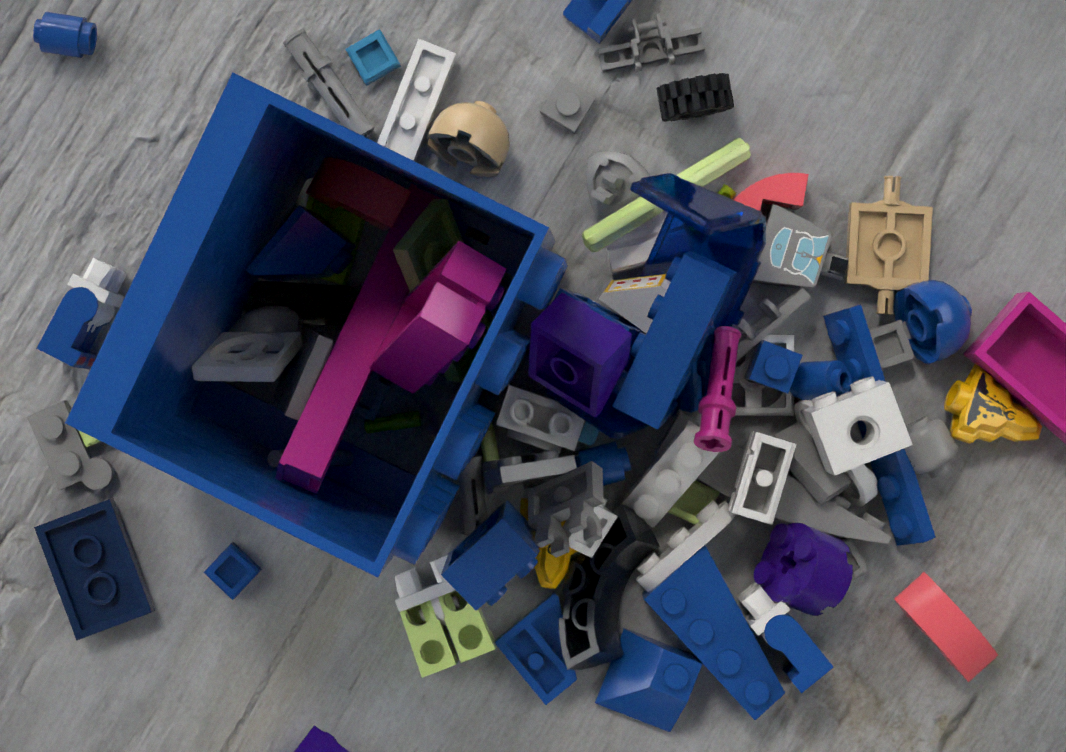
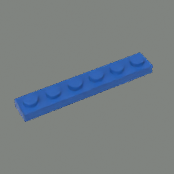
(893, 472)

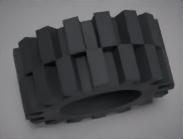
(695, 97)

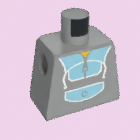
(796, 252)

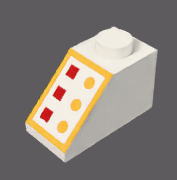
(634, 297)

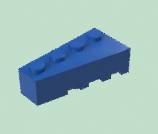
(673, 338)
(710, 623)

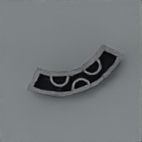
(595, 591)

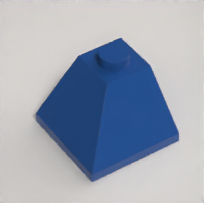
(303, 250)
(649, 680)

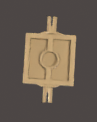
(888, 244)

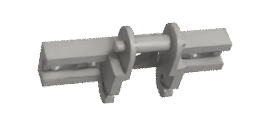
(637, 46)
(776, 314)

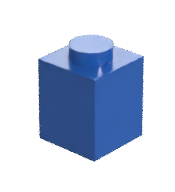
(773, 366)

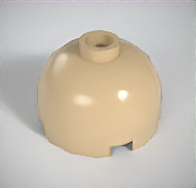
(472, 136)

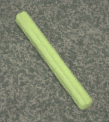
(641, 210)

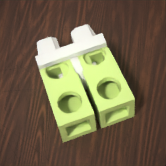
(428, 611)

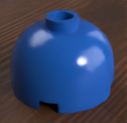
(935, 319)

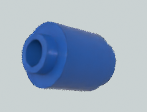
(65, 35)
(819, 378)
(609, 457)

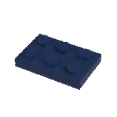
(94, 569)

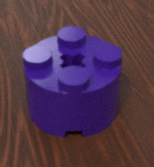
(804, 568)

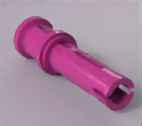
(717, 406)

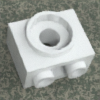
(834, 415)
(539, 420)

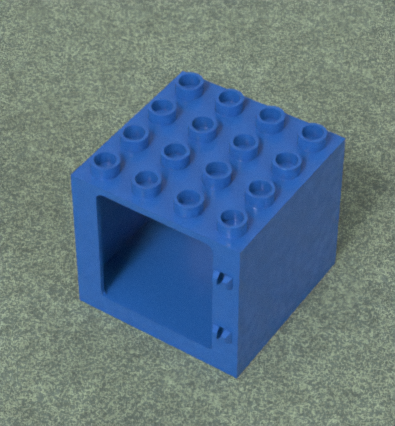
(194, 289)

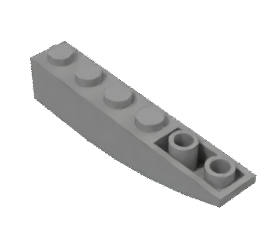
(795, 502)

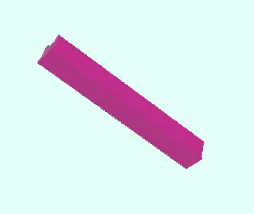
(347, 368)

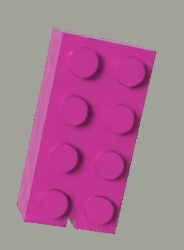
(439, 318)
(1028, 358)

